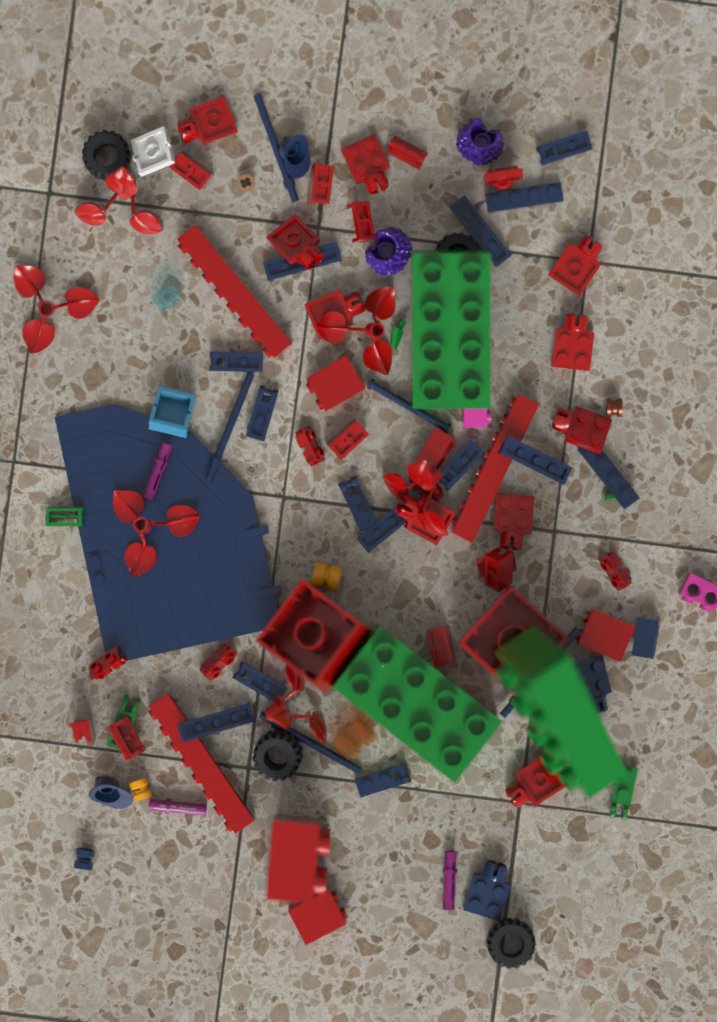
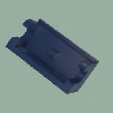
(646, 638)

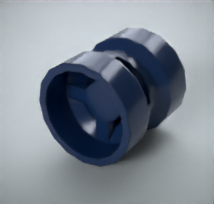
(84, 863)

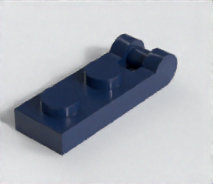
(565, 148)
(237, 362)
(262, 414)
(460, 464)
(358, 504)
(260, 682)
(382, 780)

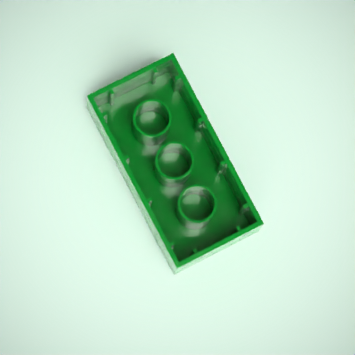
(451, 329)
(416, 703)
(559, 713)

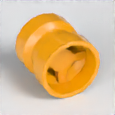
(140, 789)

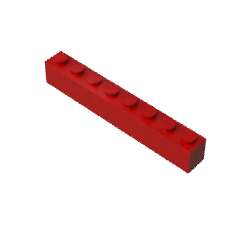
(234, 291)
(492, 473)
(203, 765)

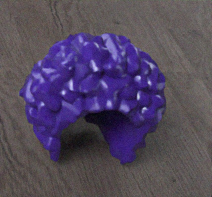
(478, 143)
(390, 251)

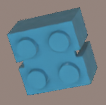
(172, 412)

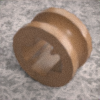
(243, 177)

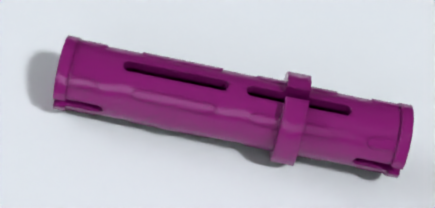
(157, 471)
(154, 805)
(449, 880)

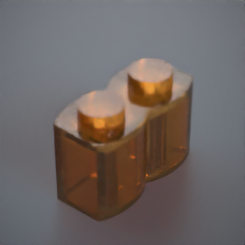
(354, 738)

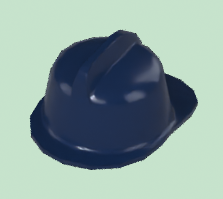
(295, 155)
(108, 792)

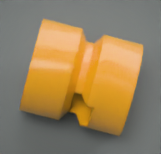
(326, 576)

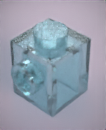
(167, 298)

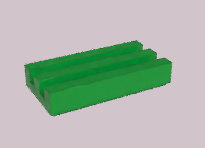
(80, 516)

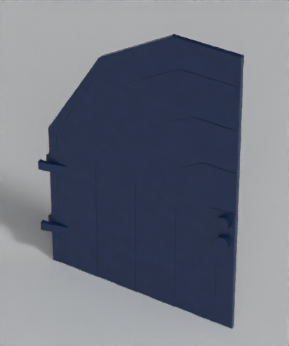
(202, 583)

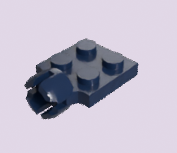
(595, 679)
(488, 891)

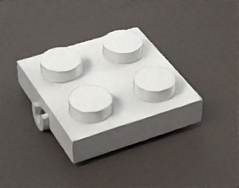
(152, 151)

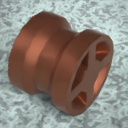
(614, 407)

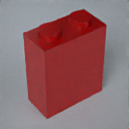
(335, 384)
(605, 634)
(318, 918)

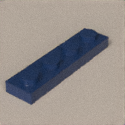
(524, 197)
(480, 230)
(281, 268)
(535, 460)
(610, 477)
(386, 526)
(215, 722)

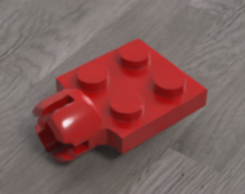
(208, 122)
(367, 163)
(503, 177)
(296, 243)
(577, 265)
(335, 302)
(573, 344)
(582, 428)
(415, 507)
(513, 518)
(533, 784)

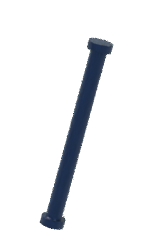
(407, 405)

